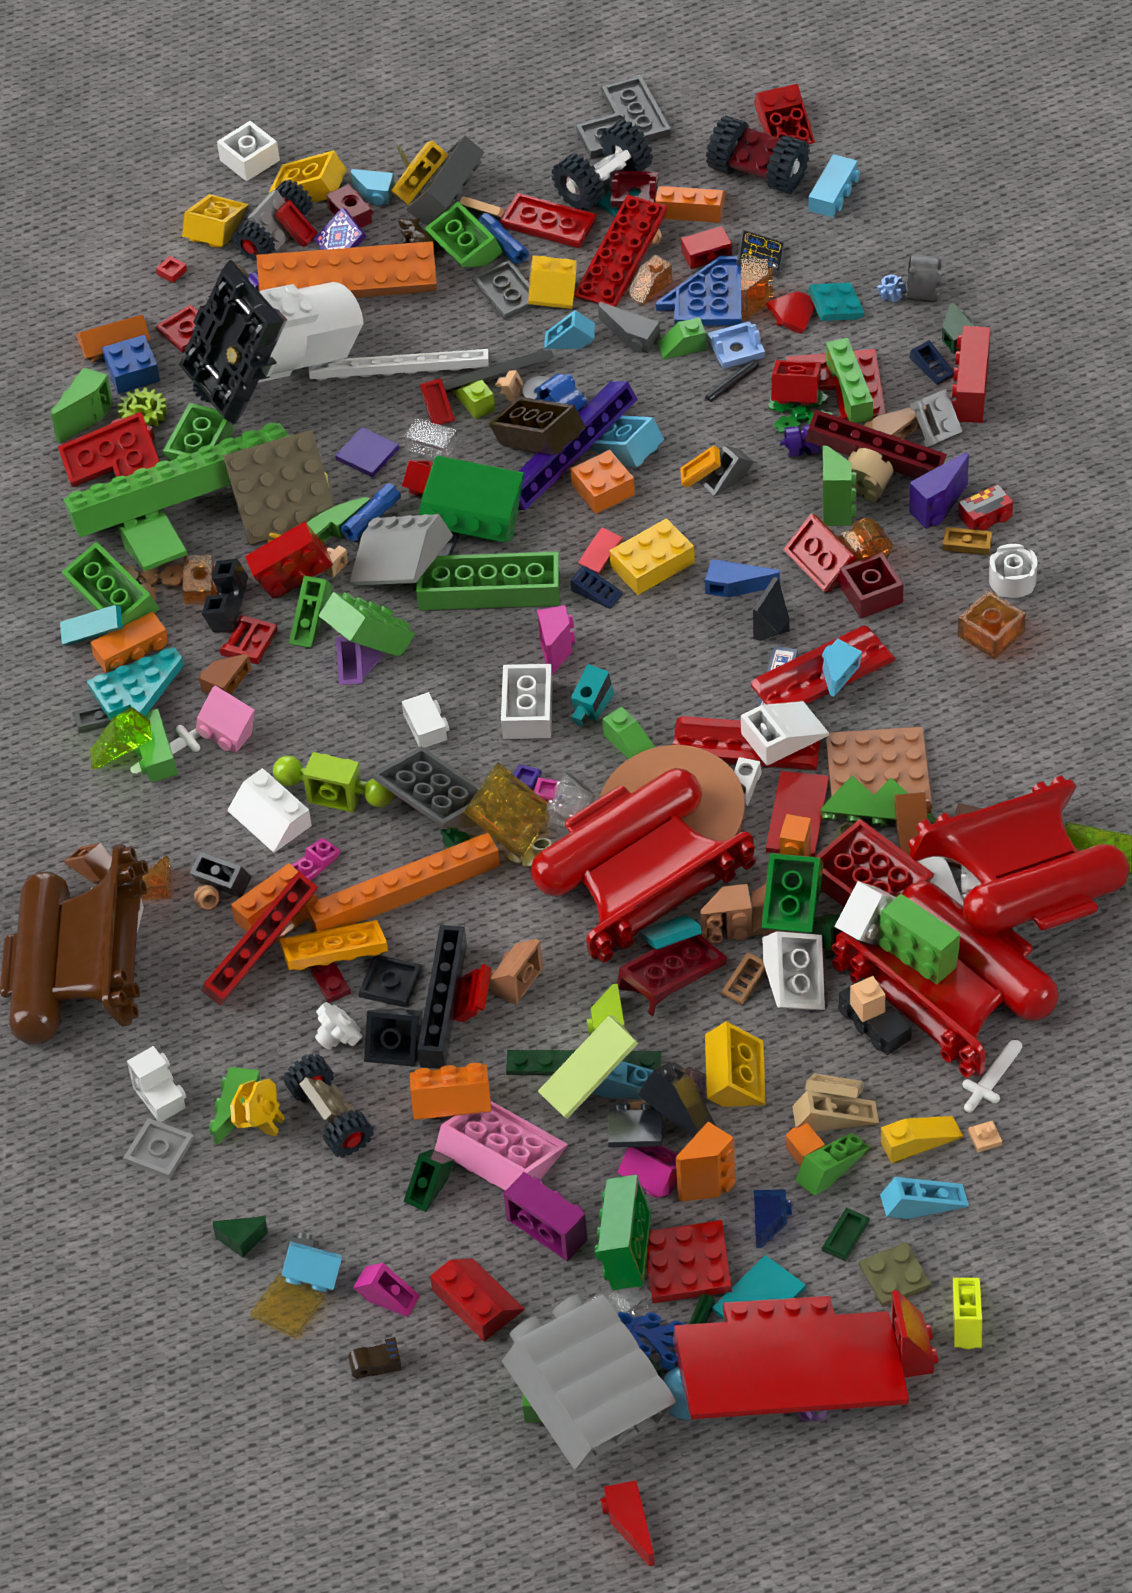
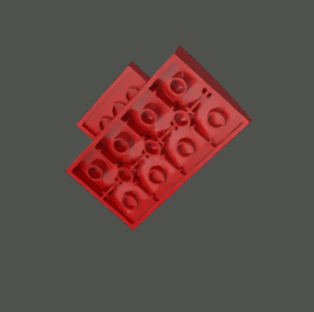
(788, 1360)

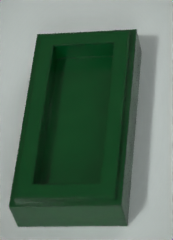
(845, 1234)

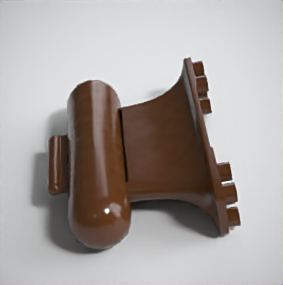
(74, 948)

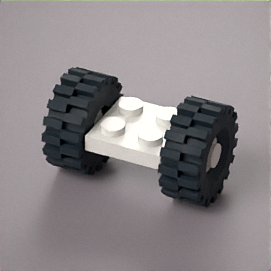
(583, 183)

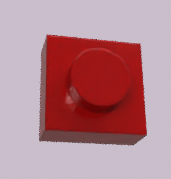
(171, 269)

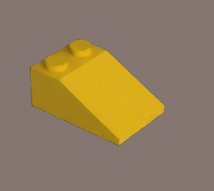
(316, 174)
(213, 220)

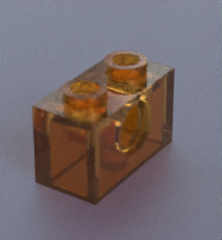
(198, 579)

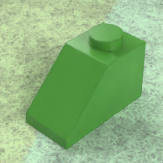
(683, 339)

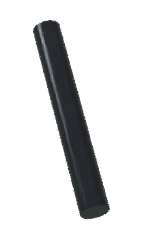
(731, 381)

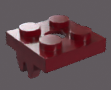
(626, 180)

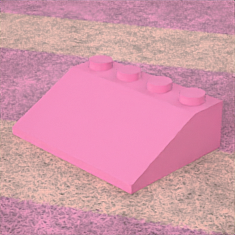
(498, 1146)

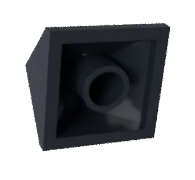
(770, 613)

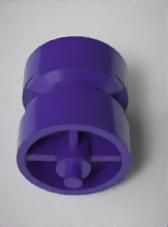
(796, 443)

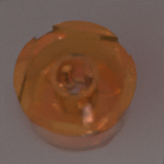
(866, 539)

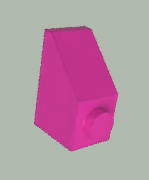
(386, 1289)

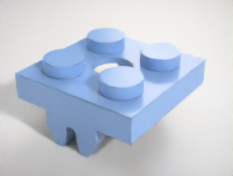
(738, 334)

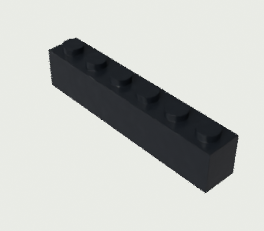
(442, 996)

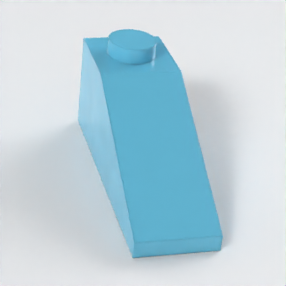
(917, 1197)

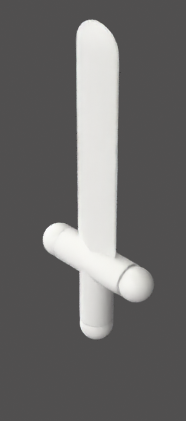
(186, 738)
(991, 1077)

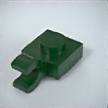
(452, 836)

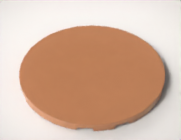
(722, 794)

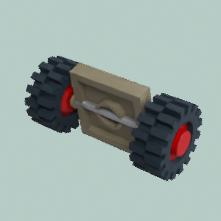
(347, 1126)

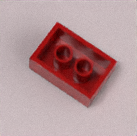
(287, 559)

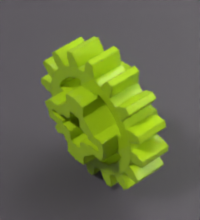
(149, 403)

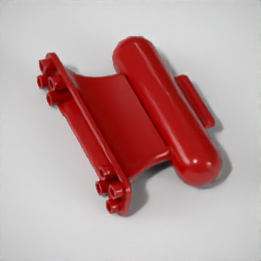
(638, 857)
(1023, 861)
(987, 973)

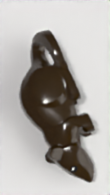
(414, 233)

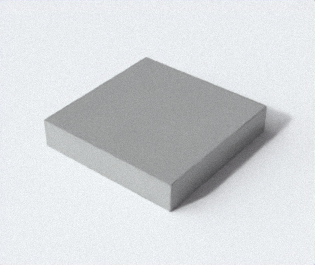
(158, 1148)

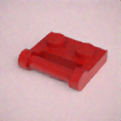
(254, 643)

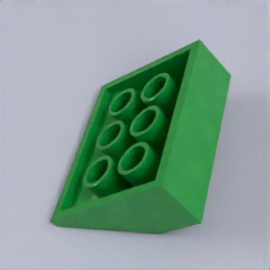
(473, 497)

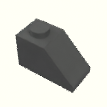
(733, 468)

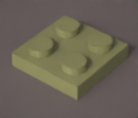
(893, 1271)

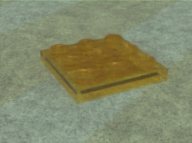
(508, 810)

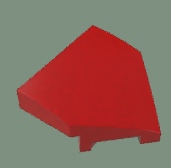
(792, 310)

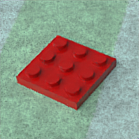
(688, 1262)

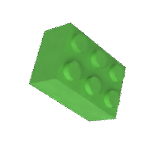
(918, 939)

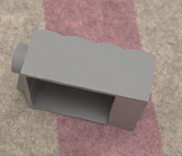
(587, 1378)

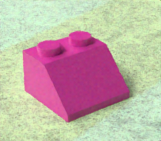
(555, 635)
(654, 1168)

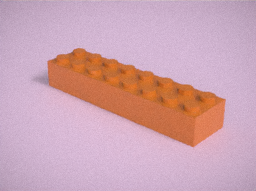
(362, 270)

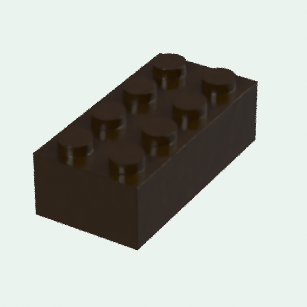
(537, 425)

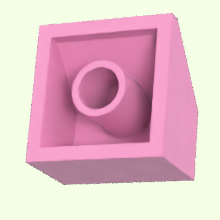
(225, 720)

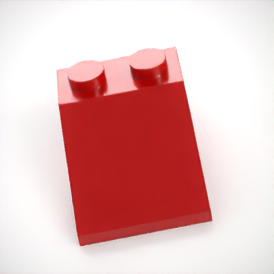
(912, 1337)

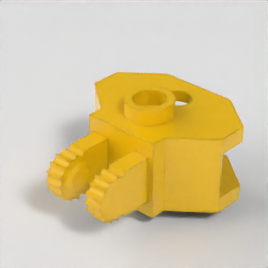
(259, 1106)

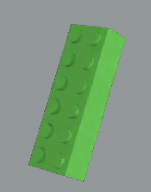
(490, 581)

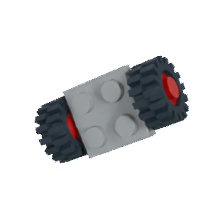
(264, 230)

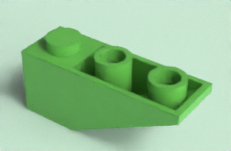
(222, 1124)
(829, 1163)

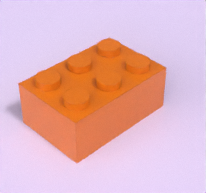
(450, 1091)

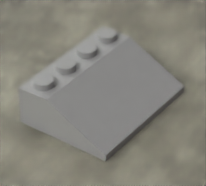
(398, 549)

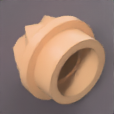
(206, 897)

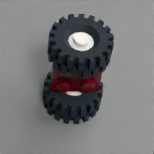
(757, 153)

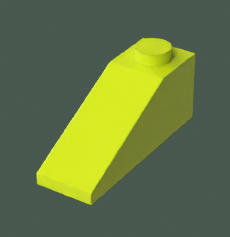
(967, 1313)

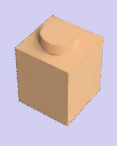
(867, 999)

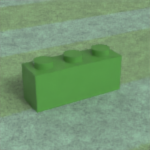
(156, 753)

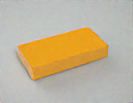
(700, 466)

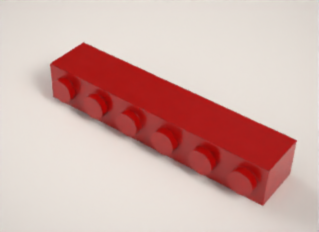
(259, 938)

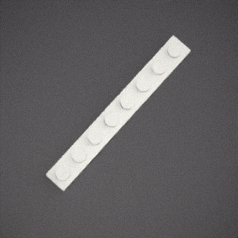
(400, 364)

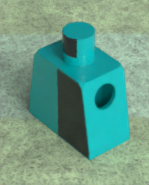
(591, 694)

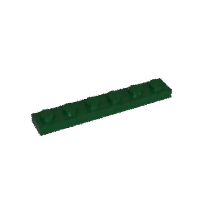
(549, 1061)

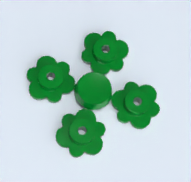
(798, 413)

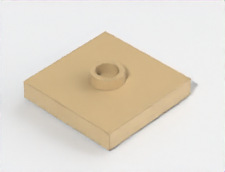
(834, 1085)

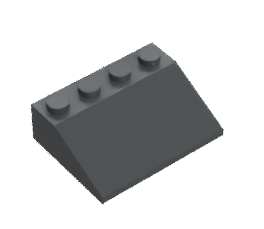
(430, 787)

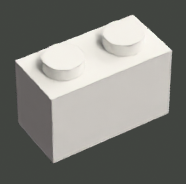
(425, 720)

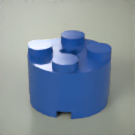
(561, 390)

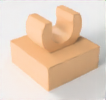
(511, 385)
(338, 558)
(985, 1136)

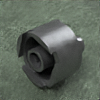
(923, 277)

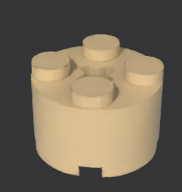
(871, 473)

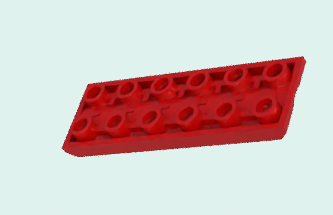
(621, 251)
(804, 677)
(725, 741)

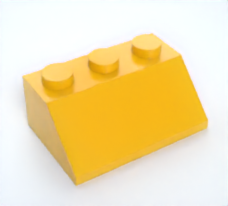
(734, 1067)

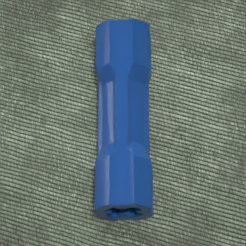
(511, 248)
(382, 500)

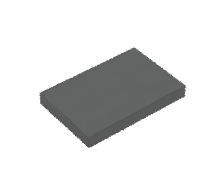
(504, 289)

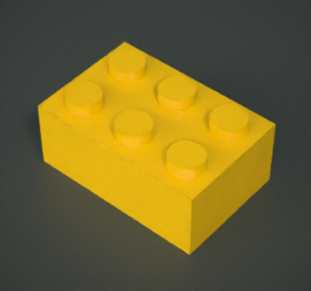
(652, 556)

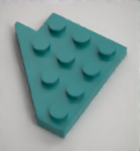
(136, 684)

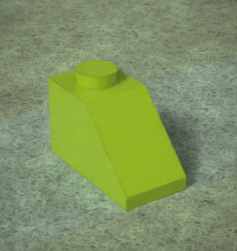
(476, 398)
(607, 1005)

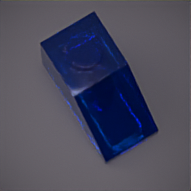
(770, 1213)

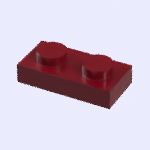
(330, 981)

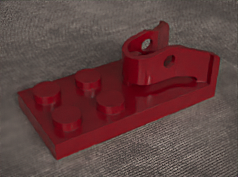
(669, 969)

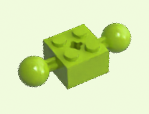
(331, 782)

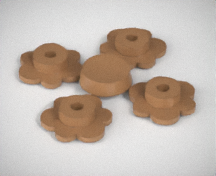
(151, 577)

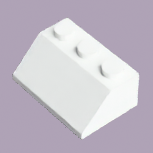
(269, 811)

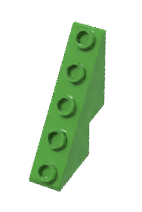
(857, 802)

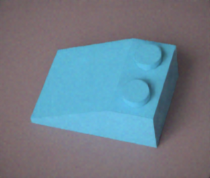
(630, 439)

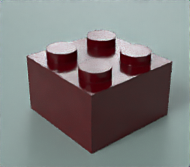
(871, 585)

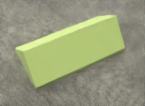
(588, 1066)

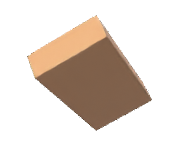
(482, 207)

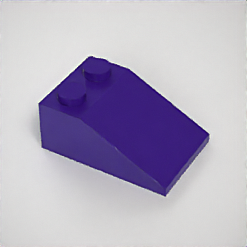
(938, 491)

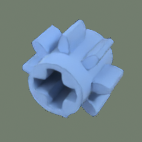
(892, 288)

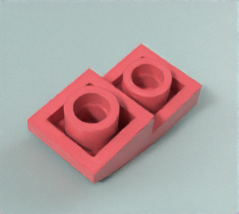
(598, 551)

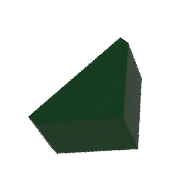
(241, 1233)

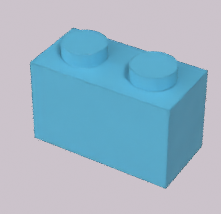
(311, 1266)

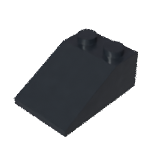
(676, 1098)
(635, 1126)

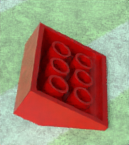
(868, 858)

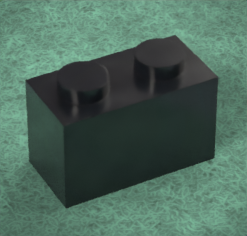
(220, 874)

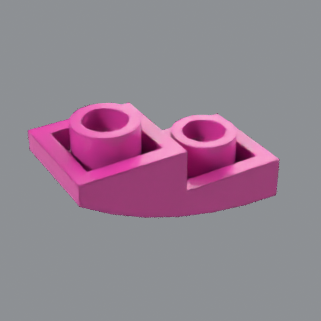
(316, 858)

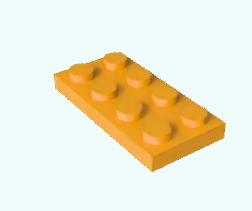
(333, 945)

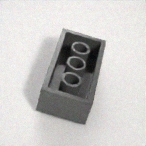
(446, 181)

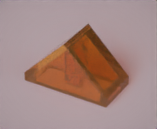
(159, 881)

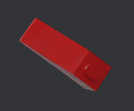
(627, 1516)

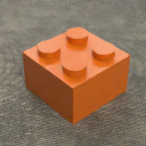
(602, 481)

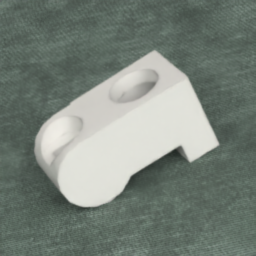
(748, 777)

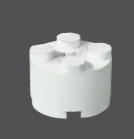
(1013, 571)

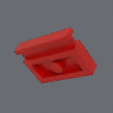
(472, 993)

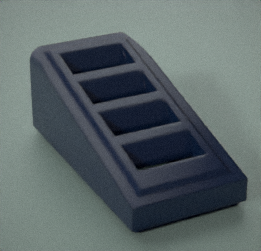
(928, 348)
(584, 578)

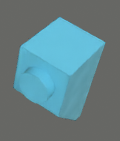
(374, 185)
(570, 333)
(839, 664)

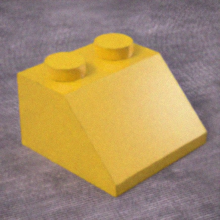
(552, 282)

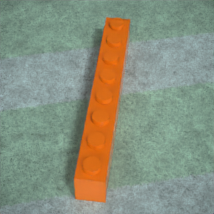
(404, 884)

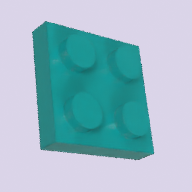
(836, 301)

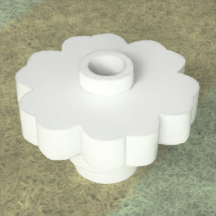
(336, 1027)

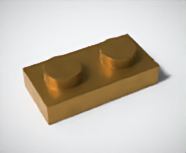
(967, 541)

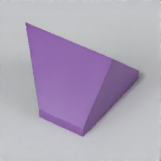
(354, 660)

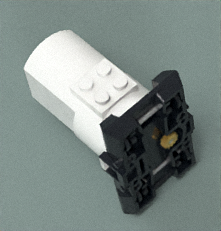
(265, 335)

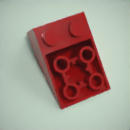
(784, 113)

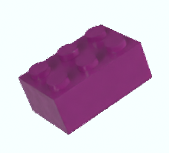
(546, 1216)

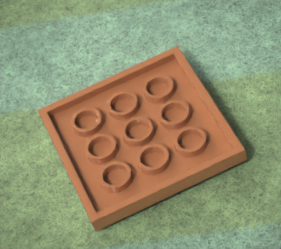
(877, 757)

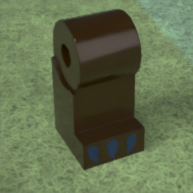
(375, 1359)

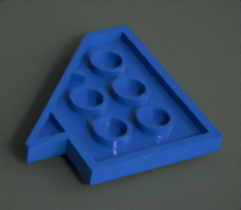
(708, 294)

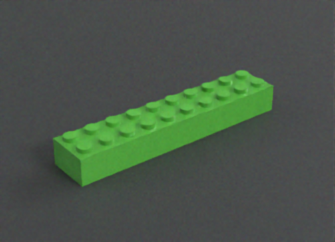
(160, 485)

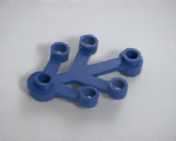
(654, 1335)

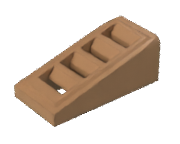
(748, 960)

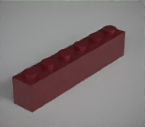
(848, 436)

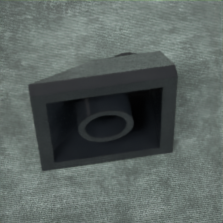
(392, 1036)

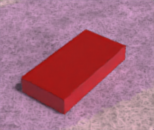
(295, 223)
(436, 402)

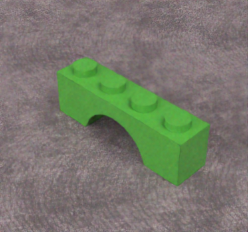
(854, 389)

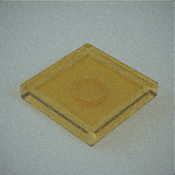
(287, 1306)

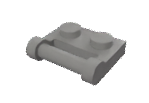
(941, 414)

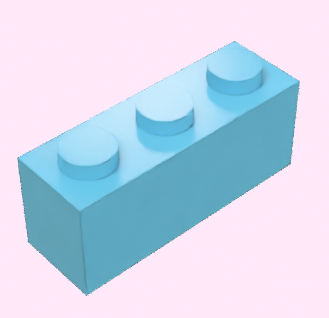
(833, 186)

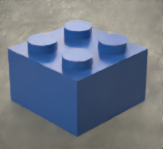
(131, 364)

